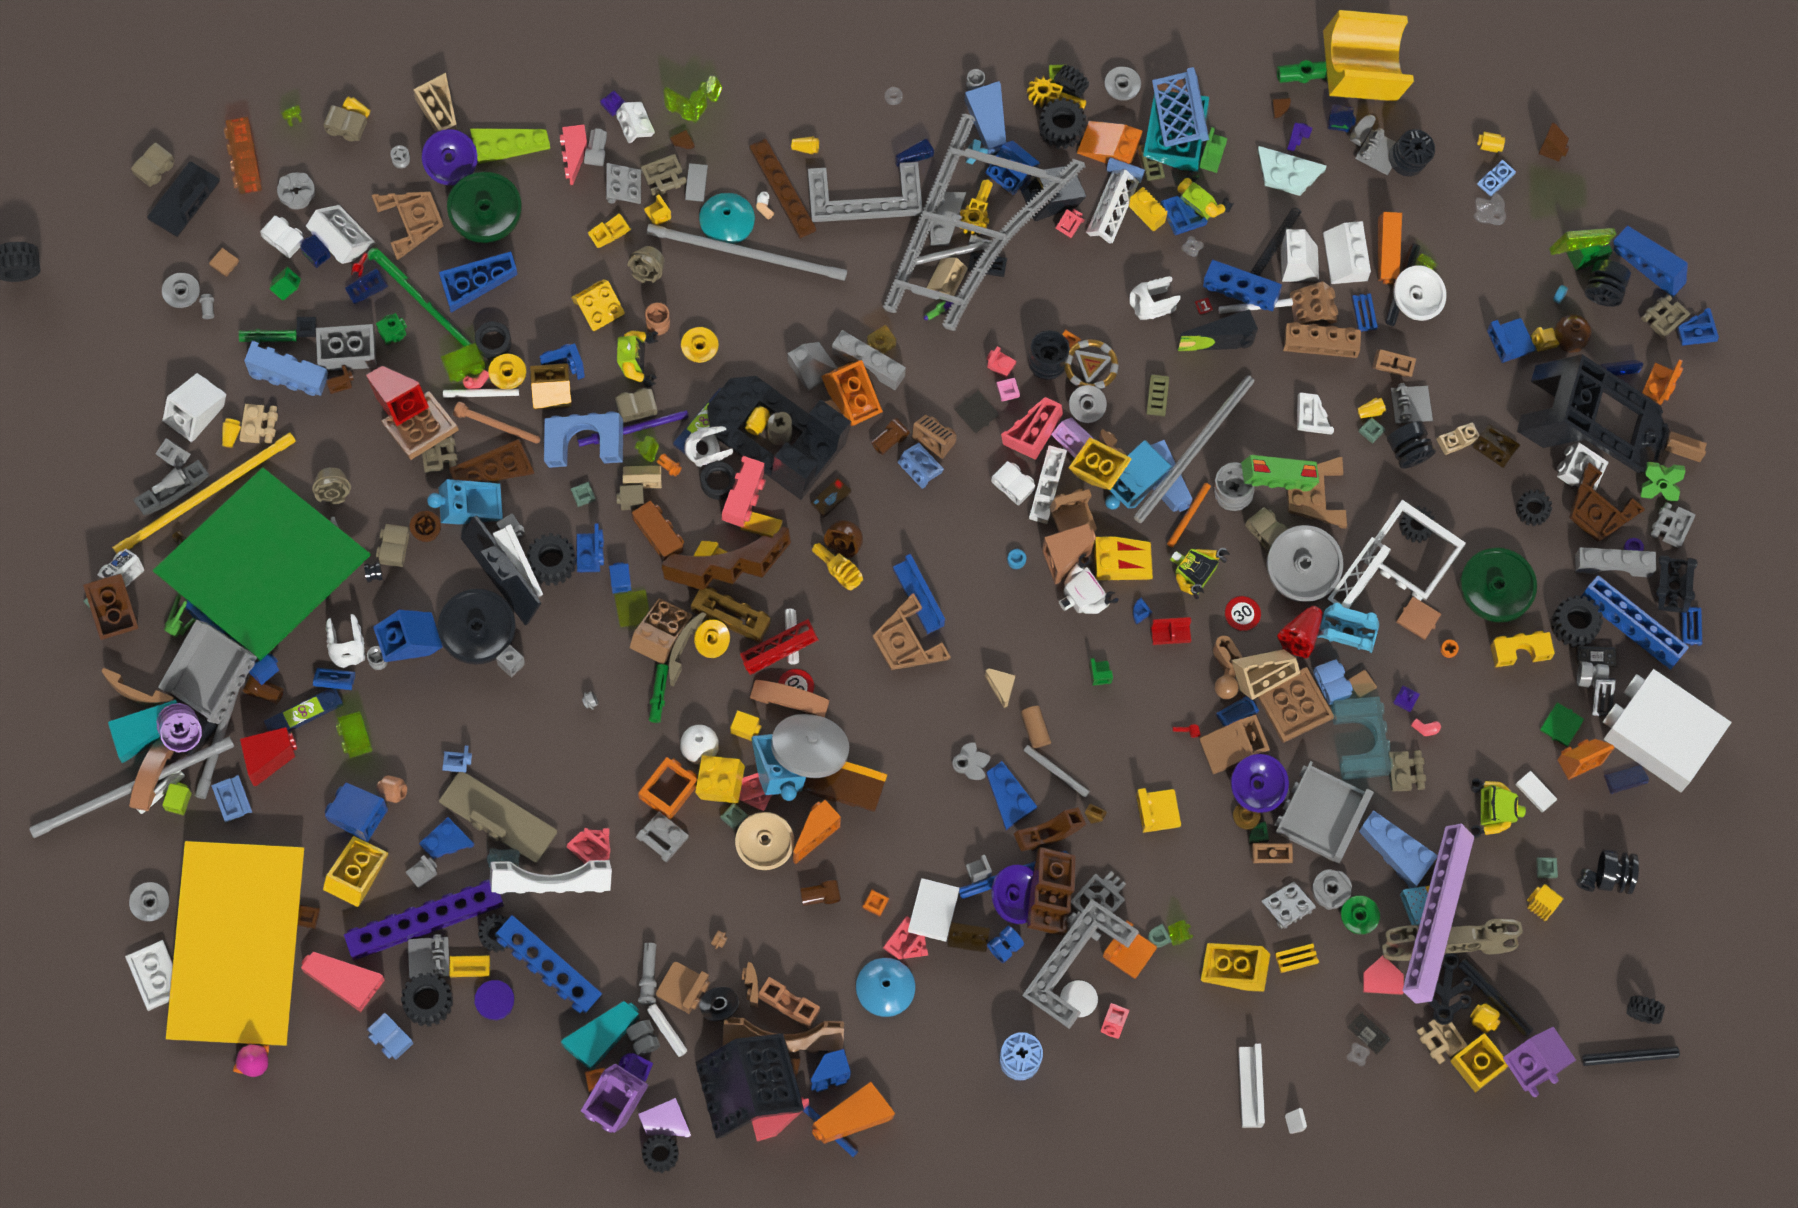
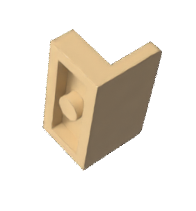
(947, 276)
(642, 475)

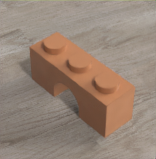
(781, 999)

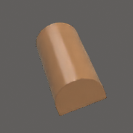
(1035, 727)
(1272, 853)

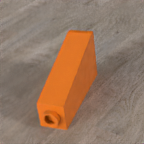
(1389, 246)
(856, 1113)

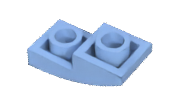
(1496, 178)

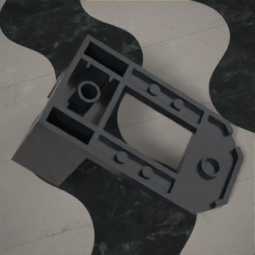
(1577, 391)
(795, 466)

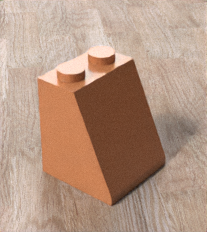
(1065, 548)

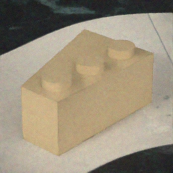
(436, 103)
(1264, 671)

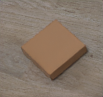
(224, 262)
(1362, 684)

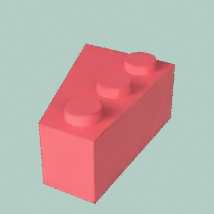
(1034, 429)
(744, 492)

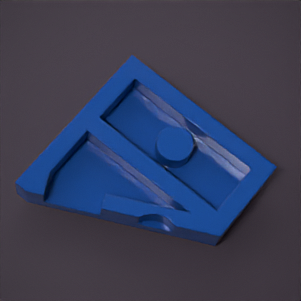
(1181, 216)
(1698, 330)
(445, 840)

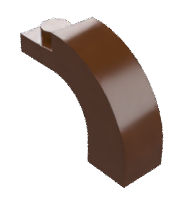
(1051, 831)

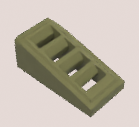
(1145, 163)
(1159, 381)

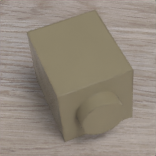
(630, 497)

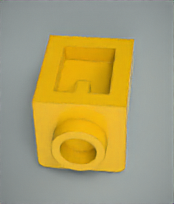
(1544, 339)

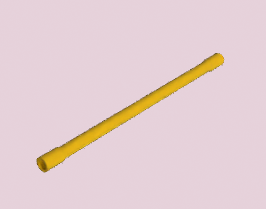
(279, 445)

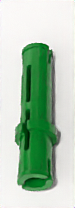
(267, 336)
(657, 701)

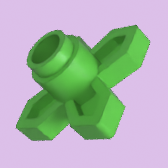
(1662, 480)

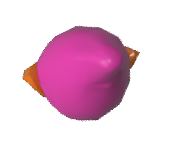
(252, 1060)

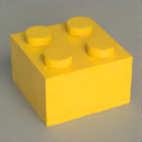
(720, 779)
(1479, 1062)

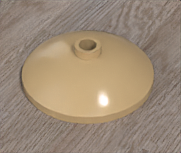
(764, 853)

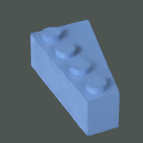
(285, 370)
(1398, 849)

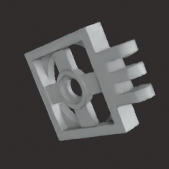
(1109, 887)

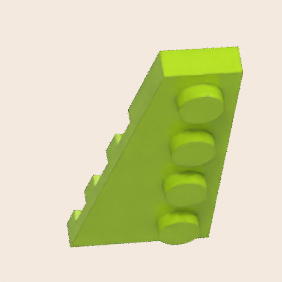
(507, 143)

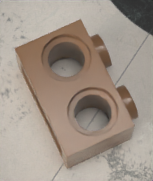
(1394, 363)

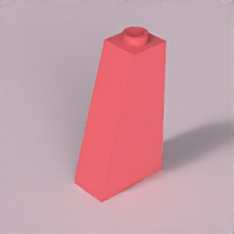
(343, 979)

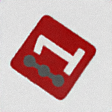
(1203, 306)

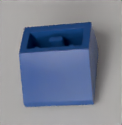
(1008, 178)
(831, 1070)

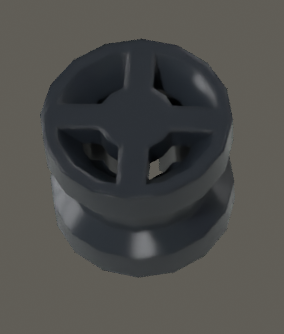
(373, 572)
(1587, 880)

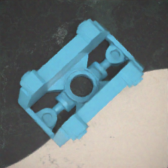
(1349, 619)

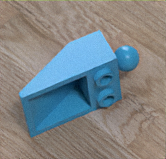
(1138, 477)
(465, 499)
(772, 775)

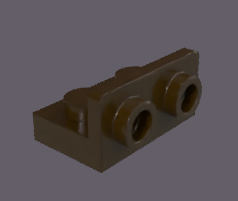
(1496, 445)
(968, 937)

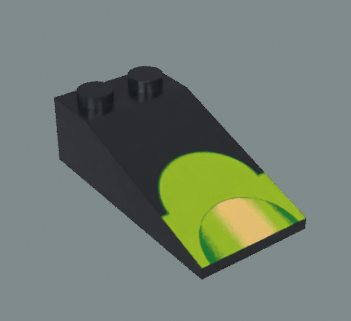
(1224, 334)

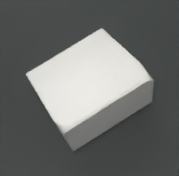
(1296, 1121)

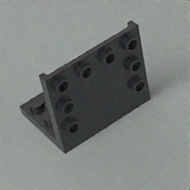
(748, 1082)

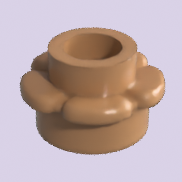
(719, 939)

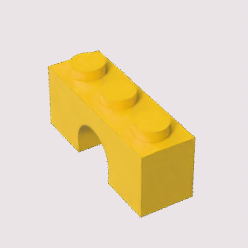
(1537, 644)

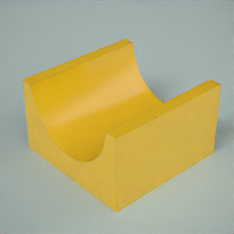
(1365, 56)

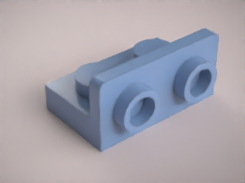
(920, 465)

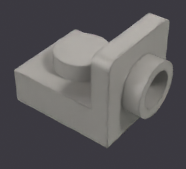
(518, 529)
(422, 871)

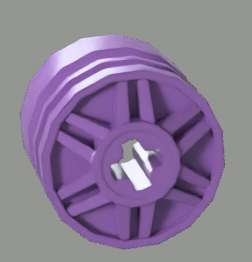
(180, 737)

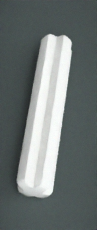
(790, 621)
(161, 789)
(667, 1030)

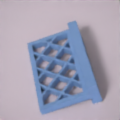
(1196, 108)

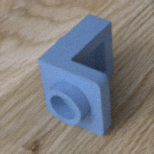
(457, 761)

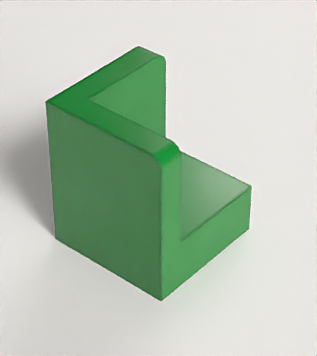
(285, 283)
(1100, 672)

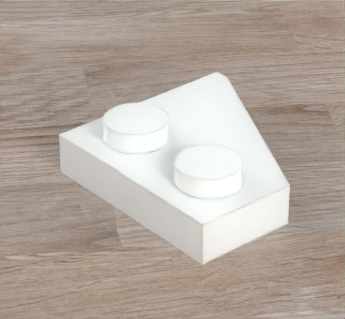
(1311, 415)

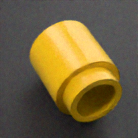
(1491, 142)
(757, 420)

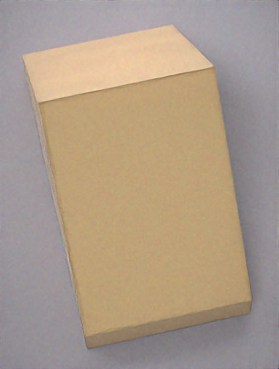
(1001, 684)

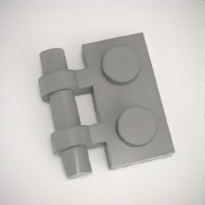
(1678, 528)

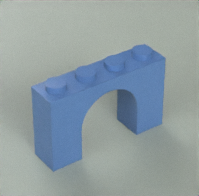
(561, 429)

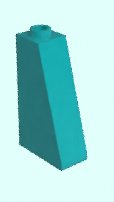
(136, 731)
(599, 1036)

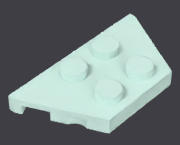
(1287, 171)

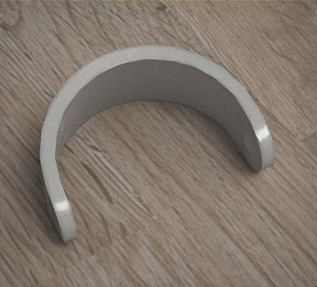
(1362, 129)

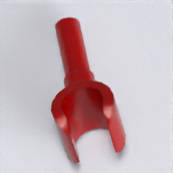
(358, 267)
(1192, 729)

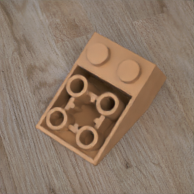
(659, 634)
(1233, 743)

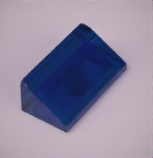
(1623, 367)
(1626, 779)

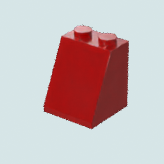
(397, 394)
(267, 753)

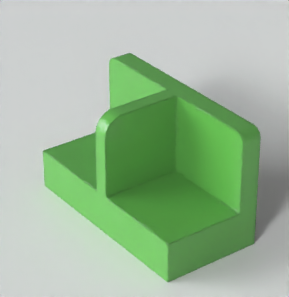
(1213, 152)

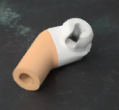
(762, 205)

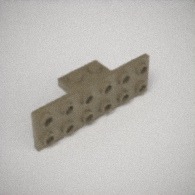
(498, 816)

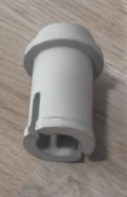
(975, 239)
(207, 306)

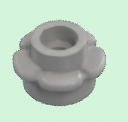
(590, 700)

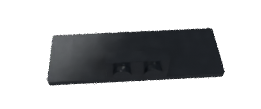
(501, 570)

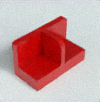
(1171, 631)

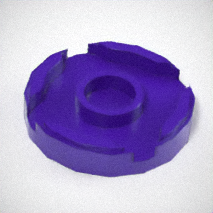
(494, 1000)

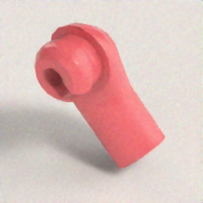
(476, 382)
(1426, 729)

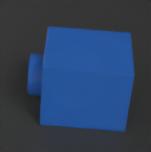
(620, 577)

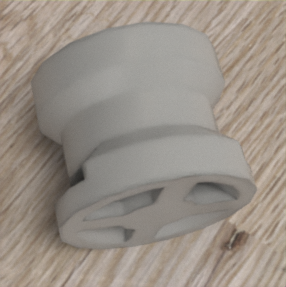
(402, 153)

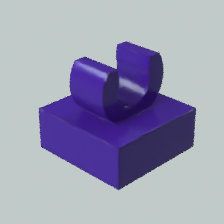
(612, 103)
(1406, 698)

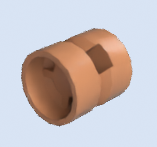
(657, 318)

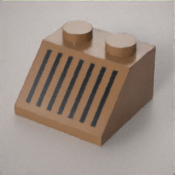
(933, 435)

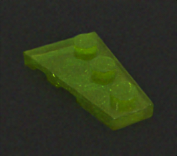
(1582, 239)

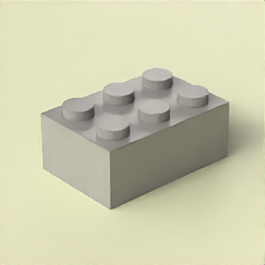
(346, 346)

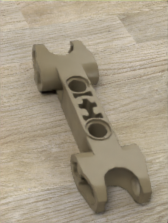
(1487, 938)

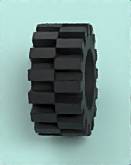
(1072, 81)
(1529, 517)
(1405, 526)
(484, 929)
(1645, 1009)
(669, 1162)

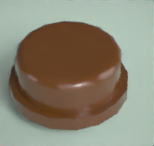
(425, 526)

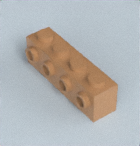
(1322, 340)

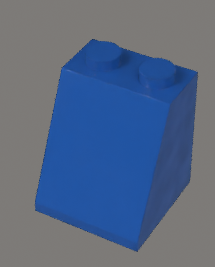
(407, 635)
(356, 811)

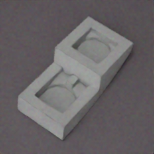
(696, 182)

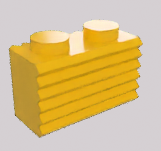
(1148, 209)
(1544, 902)

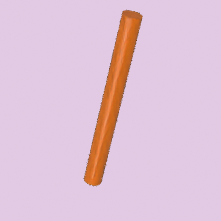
(1188, 515)

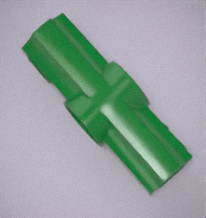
(1294, 72)

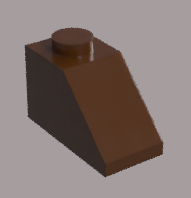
(1555, 144)

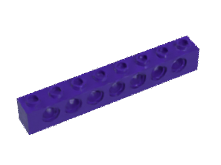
(417, 929)

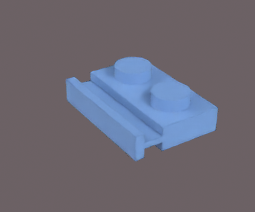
(231, 798)

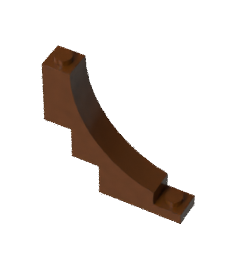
(727, 567)

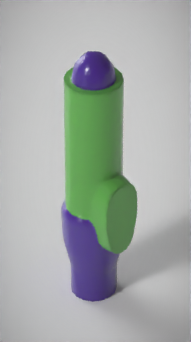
(940, 307)

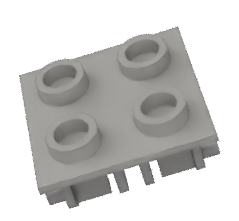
(1376, 151)
(623, 184)
(1411, 404)
(1288, 905)
(428, 956)

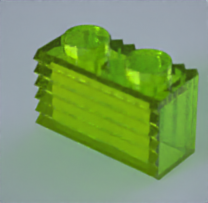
(463, 362)
(354, 734)

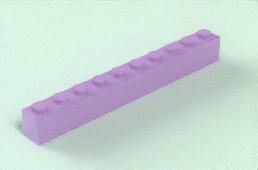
(1438, 914)

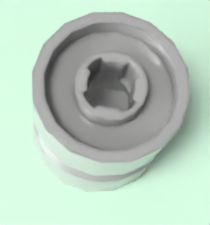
(1587, 673)

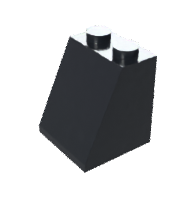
(1068, 198)

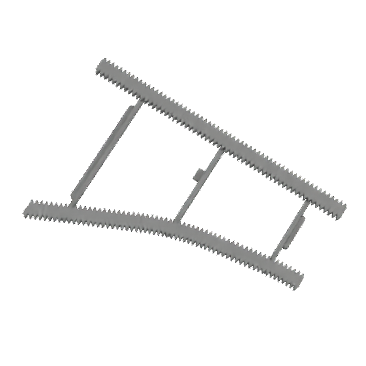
(929, 214)

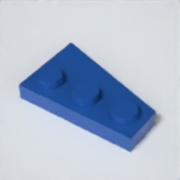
(1009, 795)

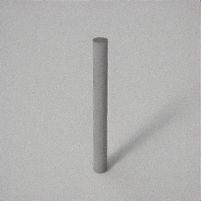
(949, 253)
(1057, 771)

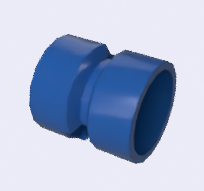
(1011, 941)

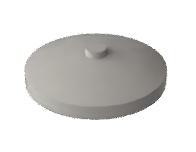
(1304, 563)
(810, 745)

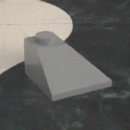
(810, 363)

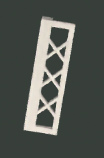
(1109, 202)
(510, 545)
(1367, 575)
(1251, 1086)

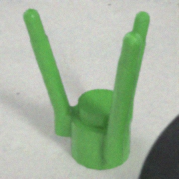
(174, 625)

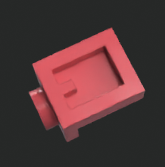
(1070, 222)
(1000, 362)
(1114, 1021)

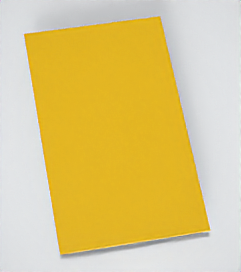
(235, 943)

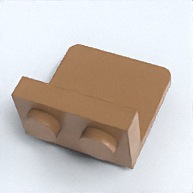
(1314, 303)
(1072, 510)
(683, 987)

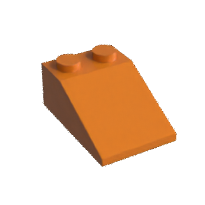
(1110, 140)
(852, 392)
(1584, 757)
(819, 826)

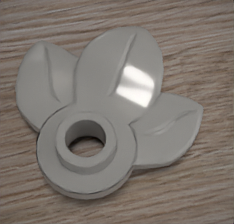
(974, 762)

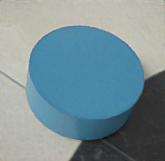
(1560, 294)
(1016, 559)

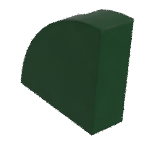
(1259, 833)

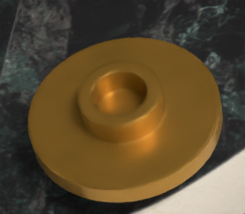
(1244, 818)

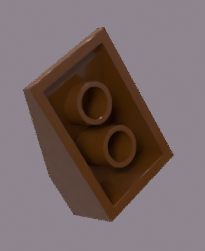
(110, 606)

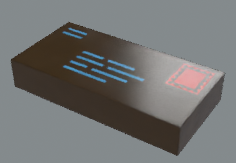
(831, 497)

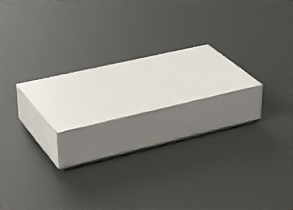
(1536, 791)

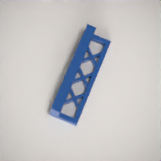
(913, 582)

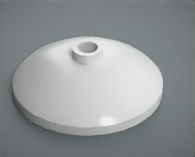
(1428, 289)

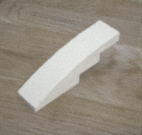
(1047, 484)

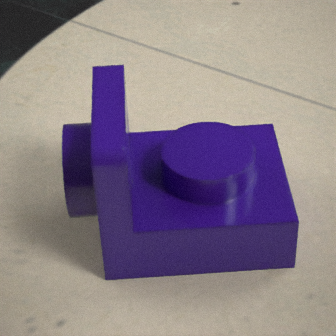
(1299, 130)
(636, 1065)

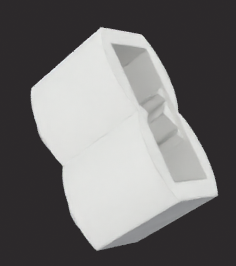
(282, 236)
(1013, 482)

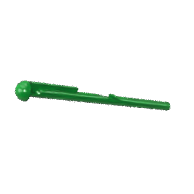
(400, 277)

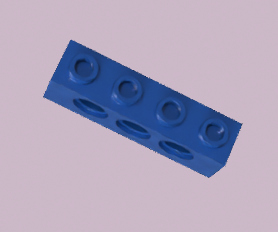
(1235, 278)

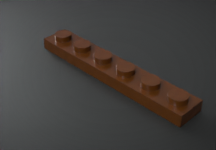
(782, 188)

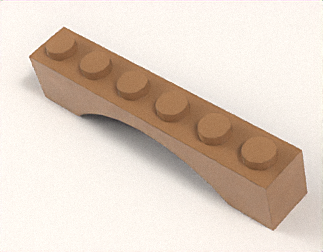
(826, 1036)

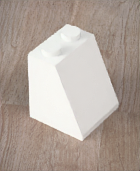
(1299, 257)
(193, 406)

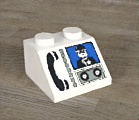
(124, 563)

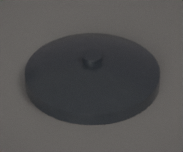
(476, 626)

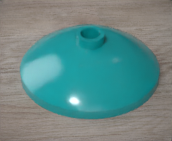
(731, 227)

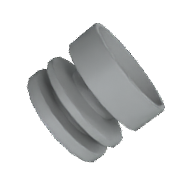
(1231, 477)

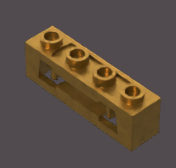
(756, 621)

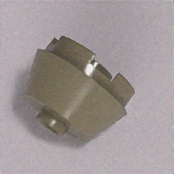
(646, 264)
(331, 486)

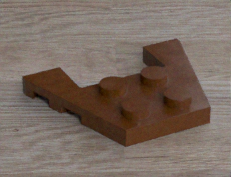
(1595, 513)

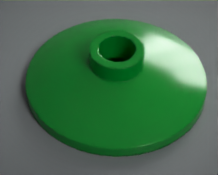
(1363, 906)

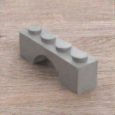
(885, 369)
(1634, 562)

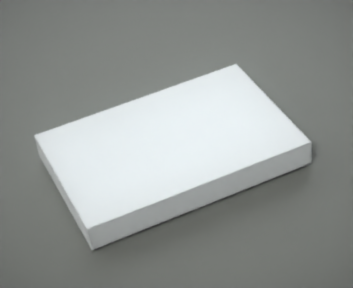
(933, 909)
(152, 973)

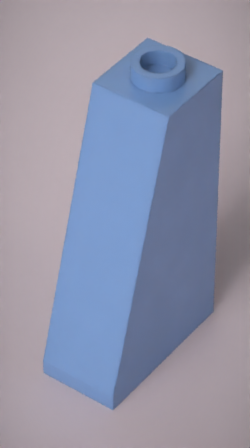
(987, 109)
(1178, 495)

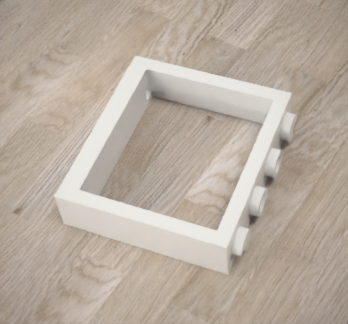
(1433, 526)

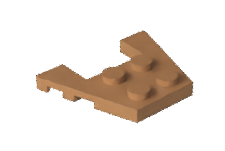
(418, 216)
(1313, 503)
(899, 642)

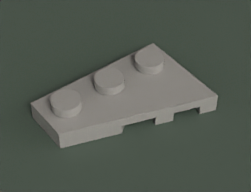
(941, 232)

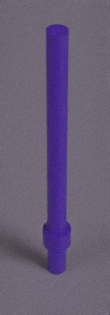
(595, 438)

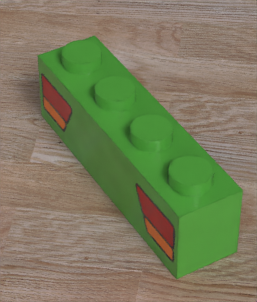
(1280, 472)

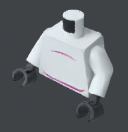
(1084, 591)

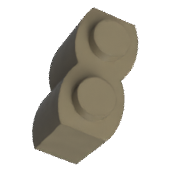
(345, 123)
(153, 165)
(636, 405)
(1265, 527)
(393, 545)

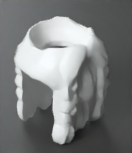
(1143, 304)
(713, 454)
(355, 647)

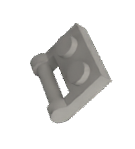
(667, 832)

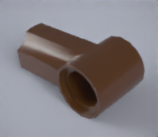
(894, 433)
(266, 691)
(824, 893)

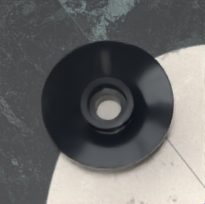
(716, 998)

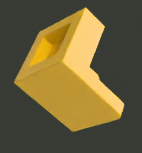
(658, 211)

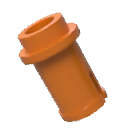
(669, 465)

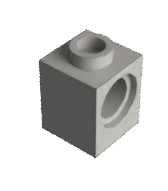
(172, 454)
(510, 661)

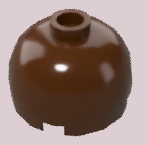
(1572, 333)
(844, 538)

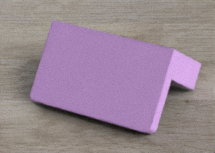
(1071, 436)

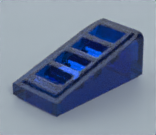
(918, 152)
(369, 291)

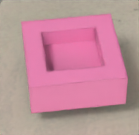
(1008, 389)

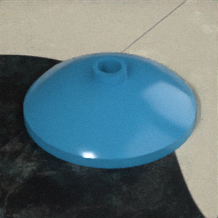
(885, 1000)

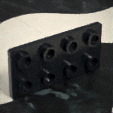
(183, 199)

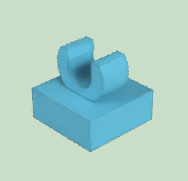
(975, 145)

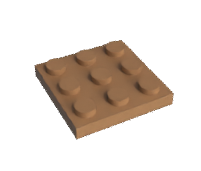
(423, 429)
(1296, 706)

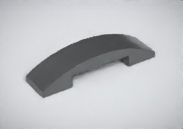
(151, 502)

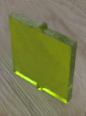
(631, 607)

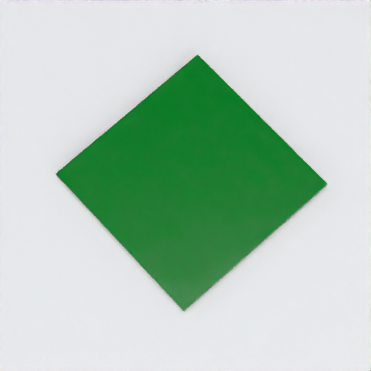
(261, 563)

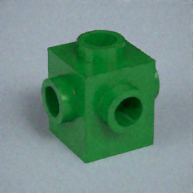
(391, 328)

